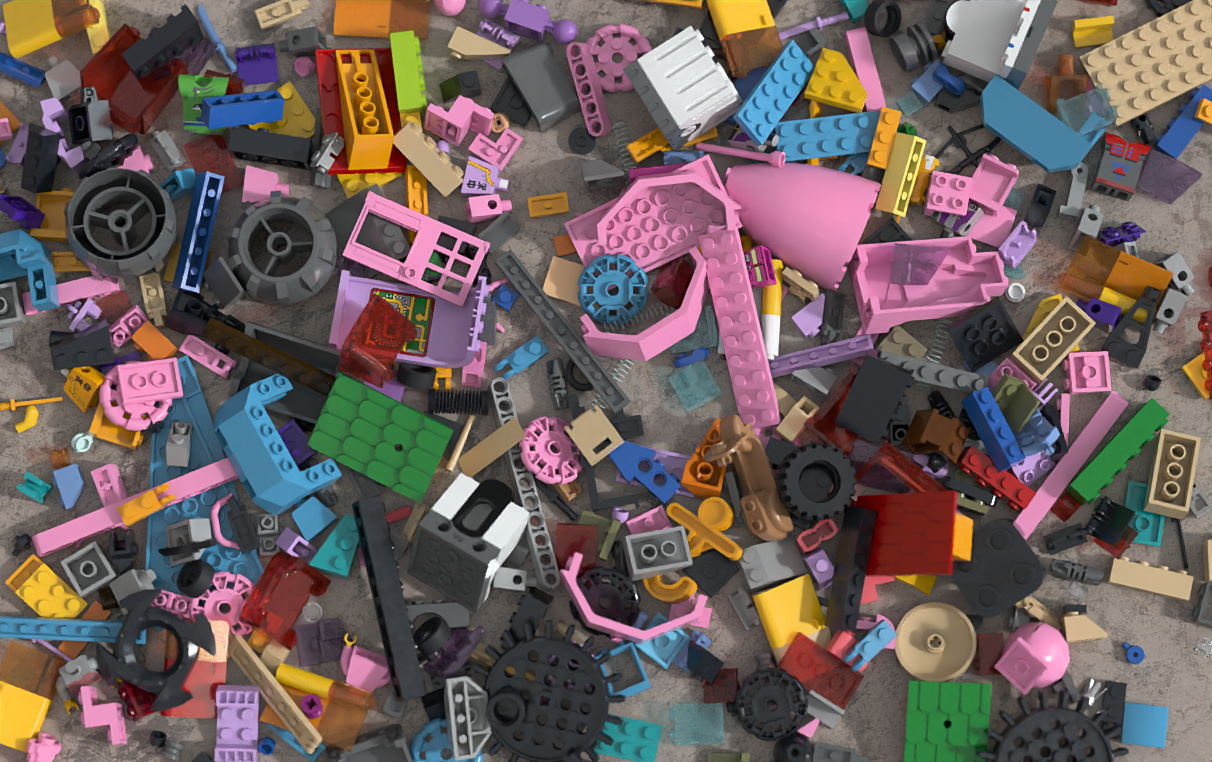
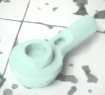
(81, 441)

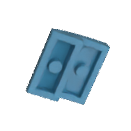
(1145, 725)

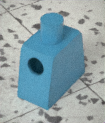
(312, 517)

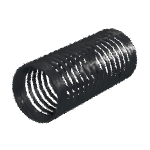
(457, 402)

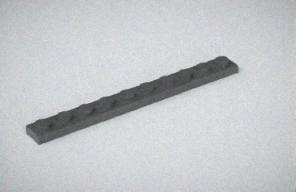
(562, 331)

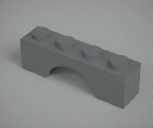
(453, 613)

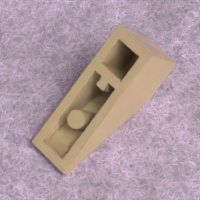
(473, 47)

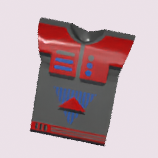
(1119, 166)

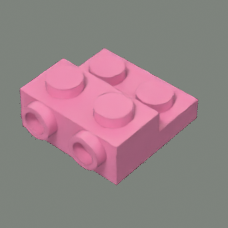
(1086, 372)

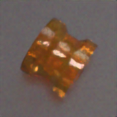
(60, 458)

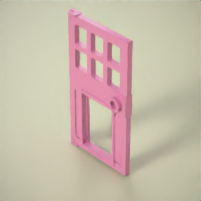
(427, 232)

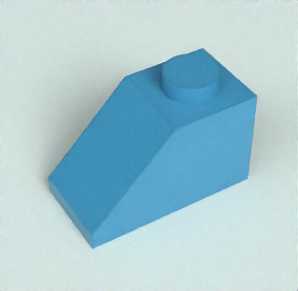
(179, 184)

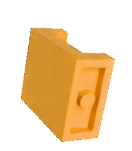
(53, 206)
(107, 431)

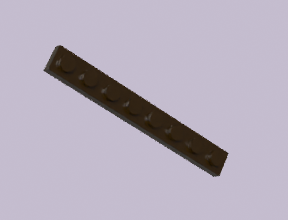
(268, 356)

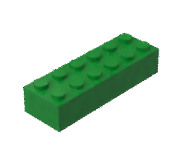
(1113, 456)

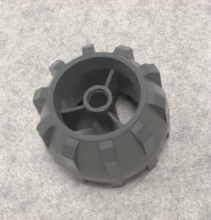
(110, 189)
(301, 284)

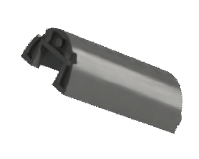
(301, 400)

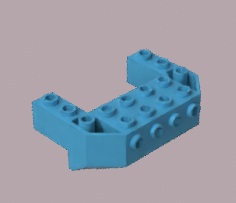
(26, 256)

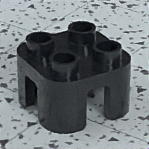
(999, 569)

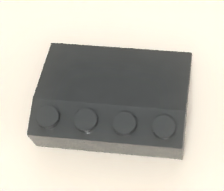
(375, 232)

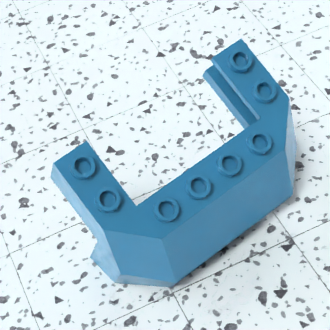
(1032, 128)
(261, 454)

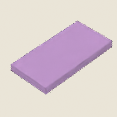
(673, 463)

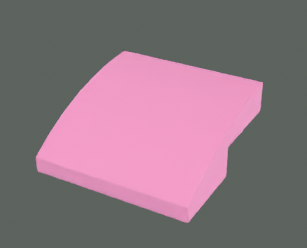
(994, 229)
(649, 521)

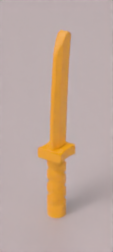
(12, 405)

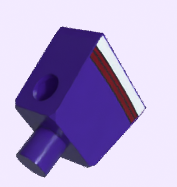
(1107, 315)

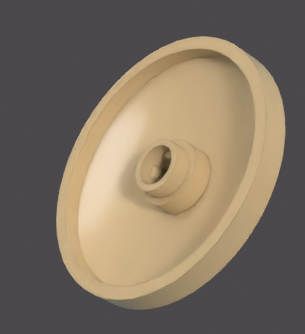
(935, 642)

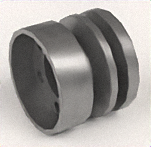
(913, 46)

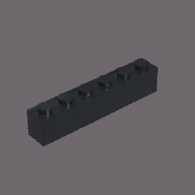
(850, 568)

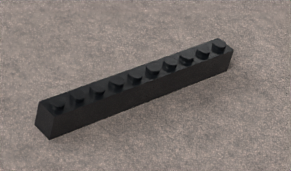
(388, 599)

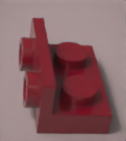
(137, 700)

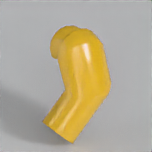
(29, 421)

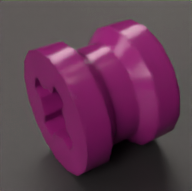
(315, 709)

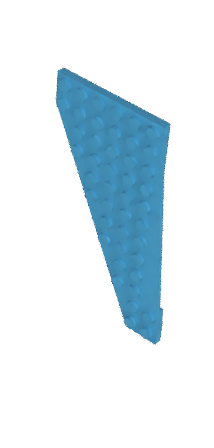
(204, 451)

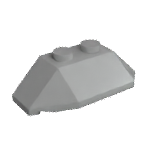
(465, 717)

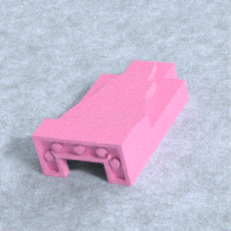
(955, 290)

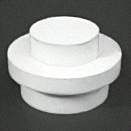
(1015, 292)

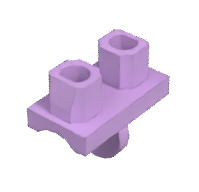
(89, 308)

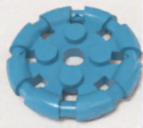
(609, 277)
(436, 745)

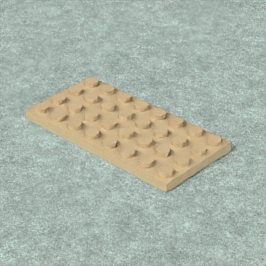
(1154, 60)

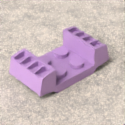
(53, 115)
(237, 723)

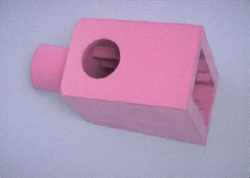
(260, 183)
(478, 209)

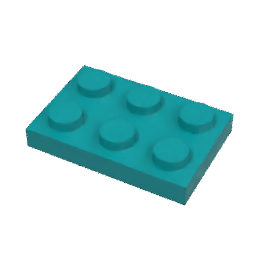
(1147, 524)
(633, 740)

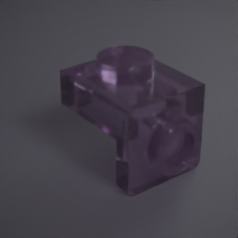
(349, 265)

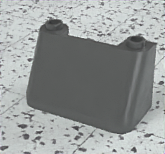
(542, 85)
(379, 745)

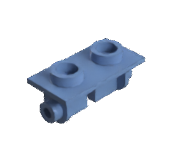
(682, 657)

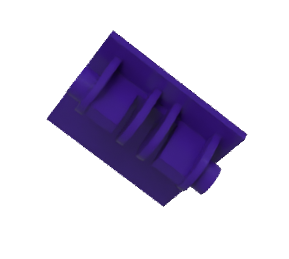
(257, 64)
(1127, 230)

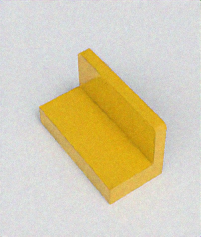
(1092, 31)

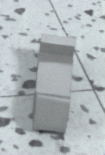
(1075, 193)

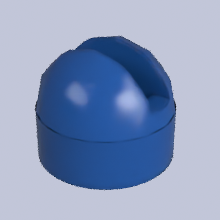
(266, 746)

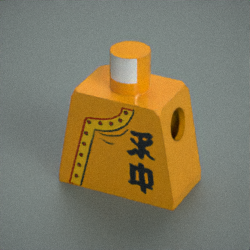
(83, 386)

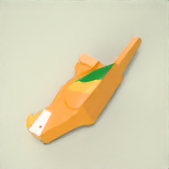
(927, 165)

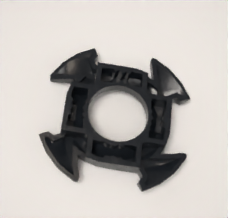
(125, 664)

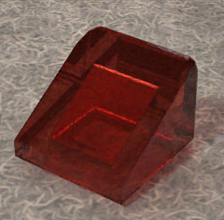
(1065, 507)

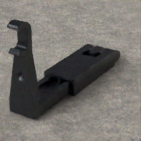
(607, 503)

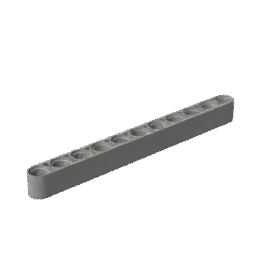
(525, 493)

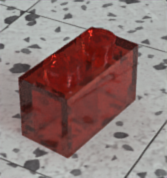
(989, 652)

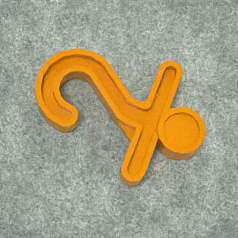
(704, 534)

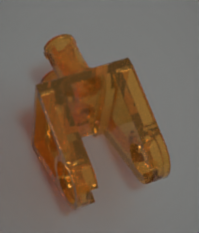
(1065, 72)

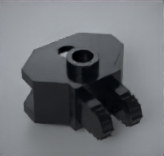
(123, 551)

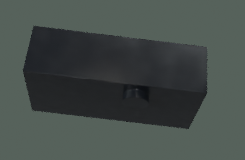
(271, 148)

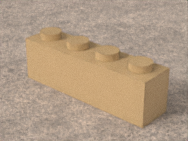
(428, 158)
(1149, 579)

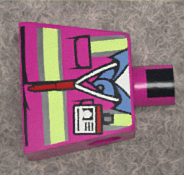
(760, 267)

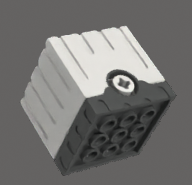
(684, 87)

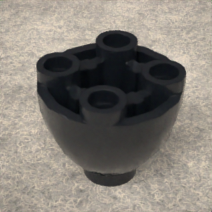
(783, 748)

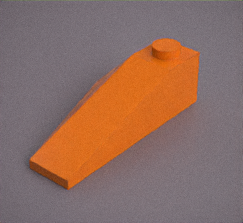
(703, 477)

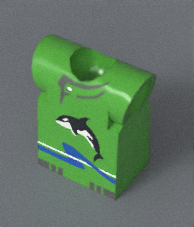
(193, 90)

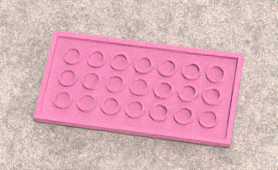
(654, 223)

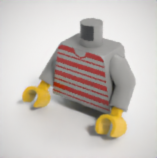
(74, 675)

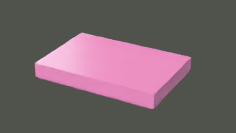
(149, 381)

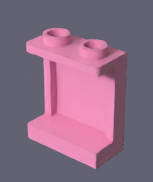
(992, 184)

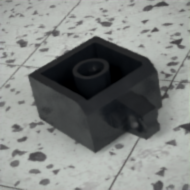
(90, 119)

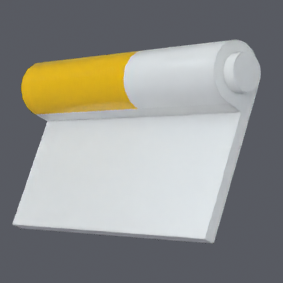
(768, 309)

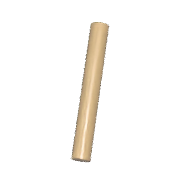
(460, 443)

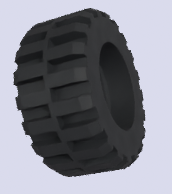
(842, 476)

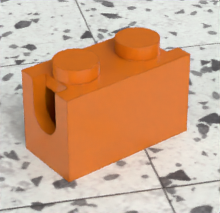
(153, 342)

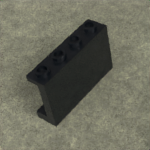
(874, 398)

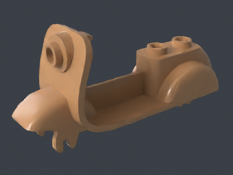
(761, 504)

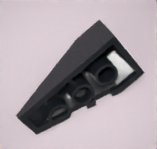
(191, 314)

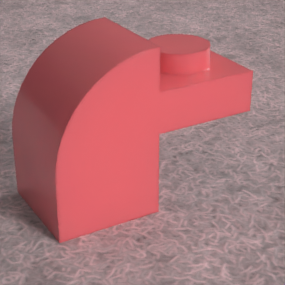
(869, 590)

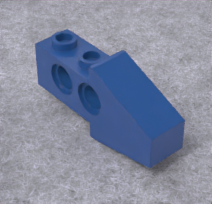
(630, 455)

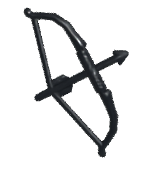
(960, 142)

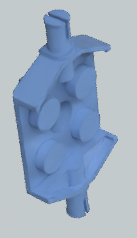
(1044, 433)

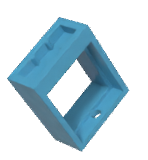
(621, 647)

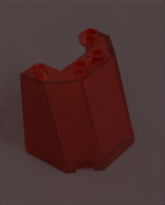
(132, 101)

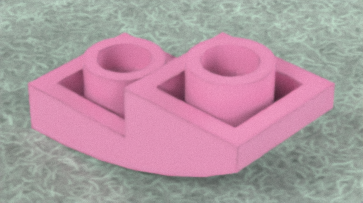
(127, 325)
(173, 602)

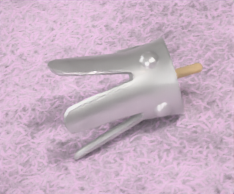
(1094, 693)

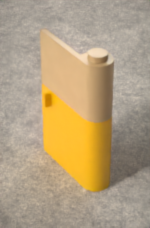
(791, 610)

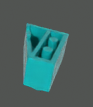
(339, 550)

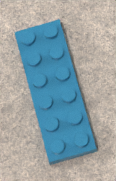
(774, 93)
(826, 136)

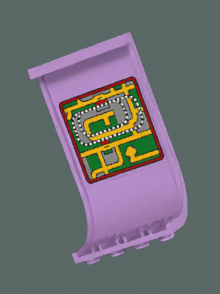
(444, 329)

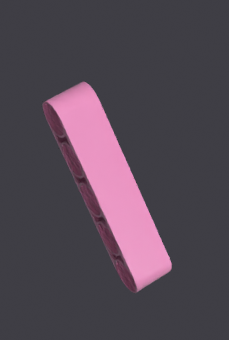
(865, 68)
(581, 82)
(76, 290)

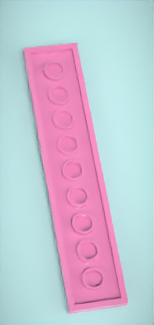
(740, 328)

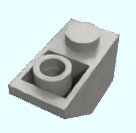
(179, 444)

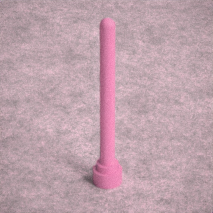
(774, 158)

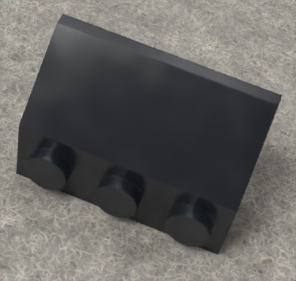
(40, 159)

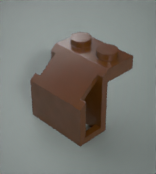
(936, 434)

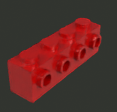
(1001, 484)

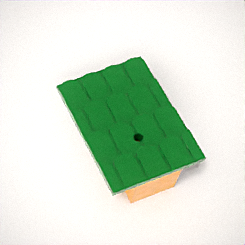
(379, 437)
(962, 705)

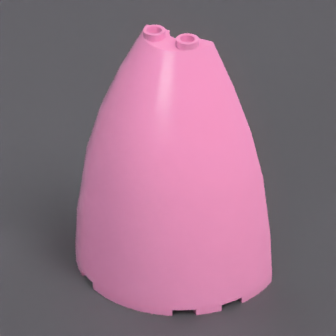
(803, 215)

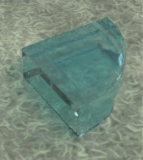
(1016, 273)

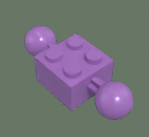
(529, 20)

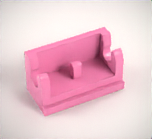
(109, 484)

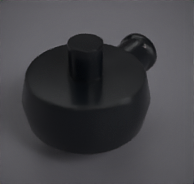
(154, 428)
(21, 544)

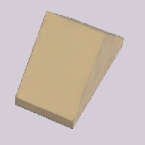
(273, 656)

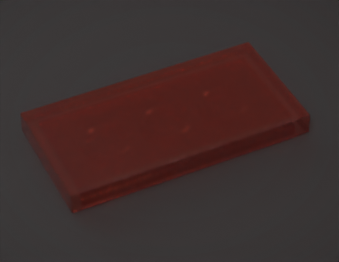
(820, 670)

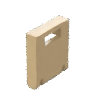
(590, 431)

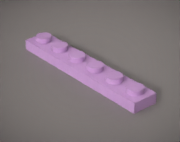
(821, 355)

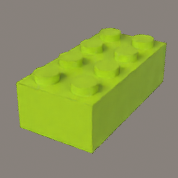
(407, 72)

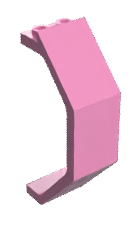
(730, 205)
(661, 334)
(614, 628)

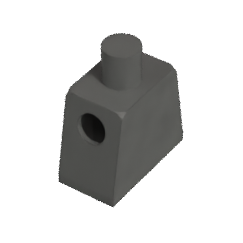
(304, 42)

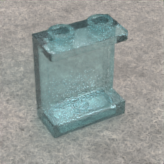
(1087, 111)
(703, 335)
(697, 724)

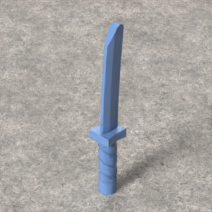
(215, 39)

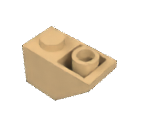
(794, 421)

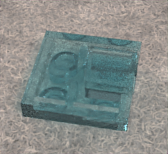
(695, 386)

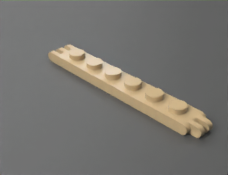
(273, 693)

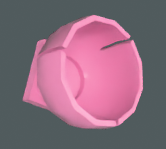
(1034, 656)

